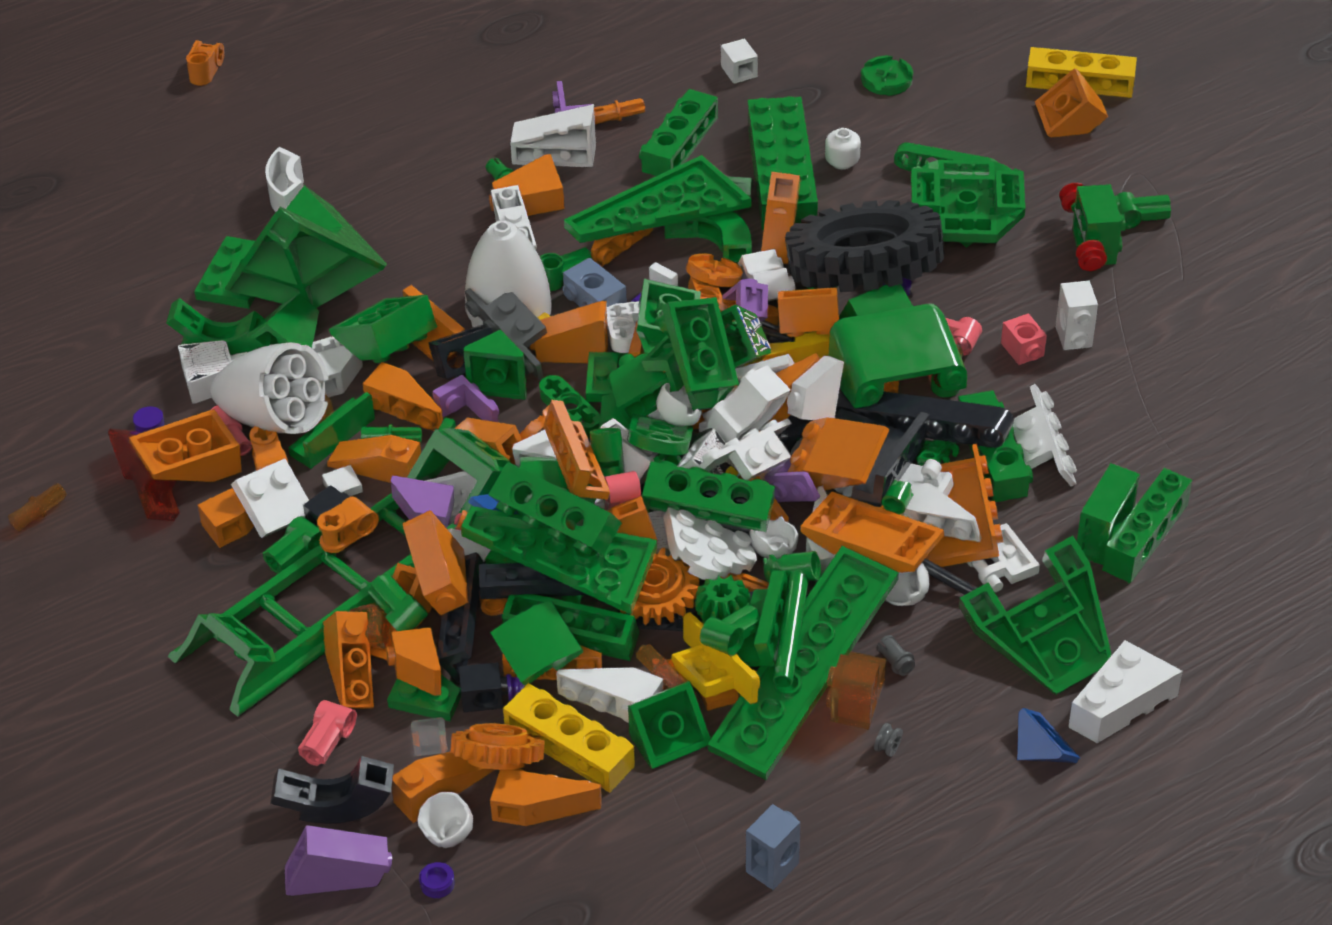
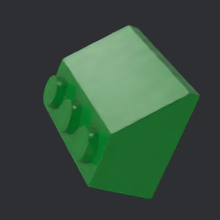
(386, 327)

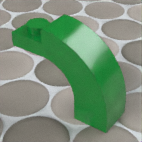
(723, 229)
(199, 329)

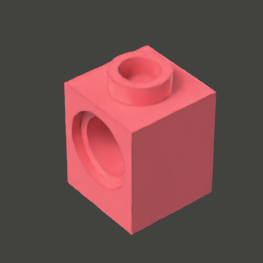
(1023, 339)

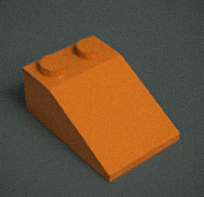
(190, 449)
(838, 452)

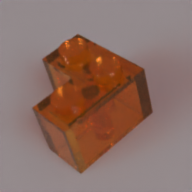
(855, 689)

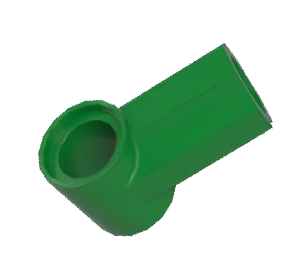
(1143, 208)
(556, 265)
(298, 540)
(401, 608)
(729, 633)

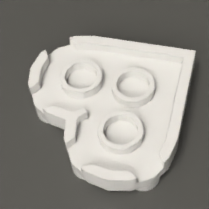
(707, 545)

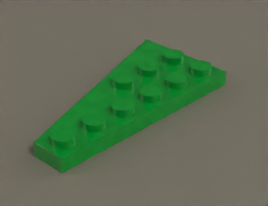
(672, 197)
(609, 578)

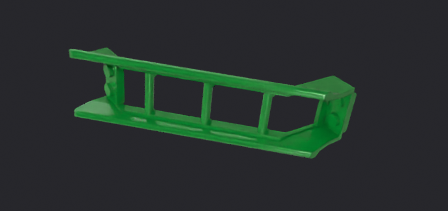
(270, 670)

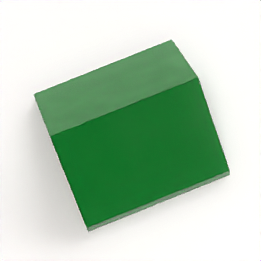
(496, 366)
(667, 725)

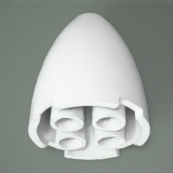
(505, 264)
(274, 388)

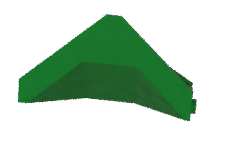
(305, 253)

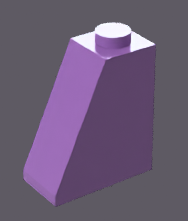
(335, 861)

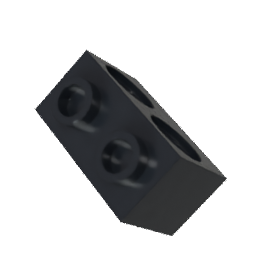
(455, 343)

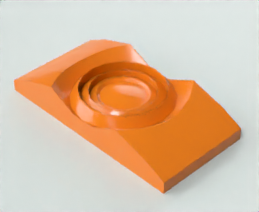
(872, 532)

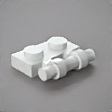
(1013, 562)

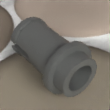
(900, 660)

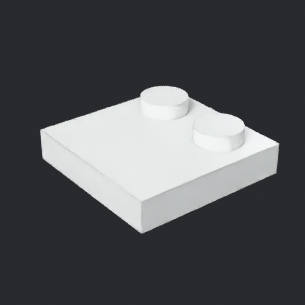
(271, 497)

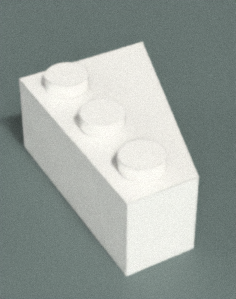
(564, 135)
(1121, 690)

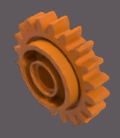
(666, 590)
(497, 746)

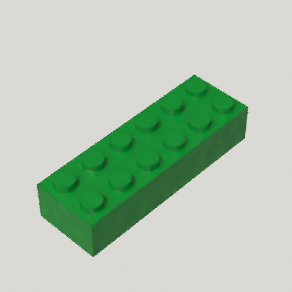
(781, 146)

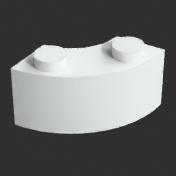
(283, 177)
(768, 270)
(750, 405)

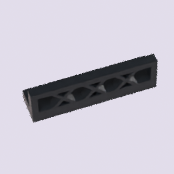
(893, 460)
(507, 579)
(459, 624)

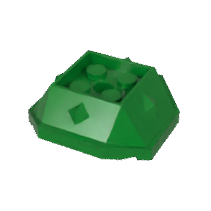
(972, 197)

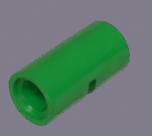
(608, 450)

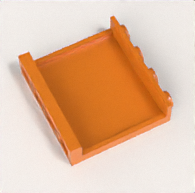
(972, 494)

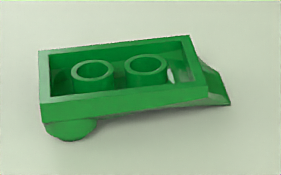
(652, 297)
(700, 349)

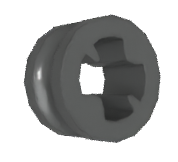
(888, 739)

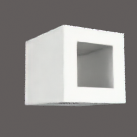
(739, 61)

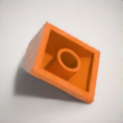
(1070, 107)

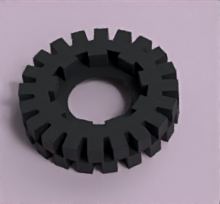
(835, 248)

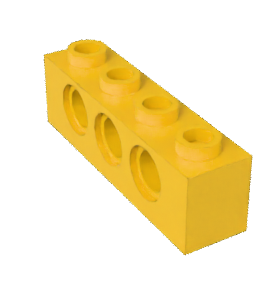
(1104, 72)
(572, 737)

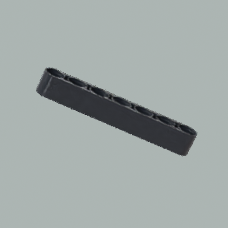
(947, 418)

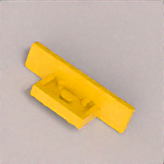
(713, 670)

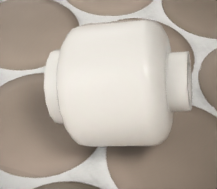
(842, 148)

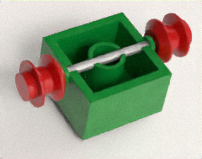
(1095, 223)

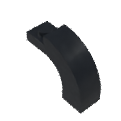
(338, 798)

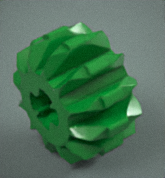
(720, 598)

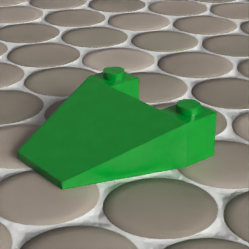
(1056, 633)

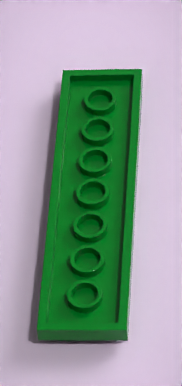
(832, 624)

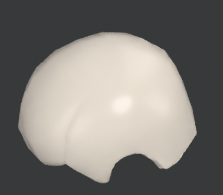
(676, 407)
(779, 539)
(910, 587)
(445, 819)

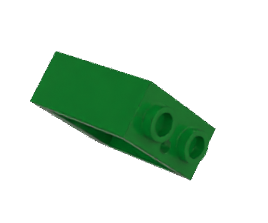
(1106, 510)

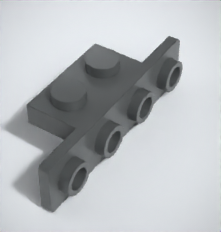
(514, 320)

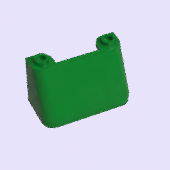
(895, 348)

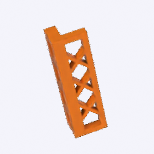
(574, 454)

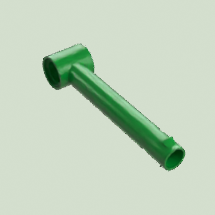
(799, 570)

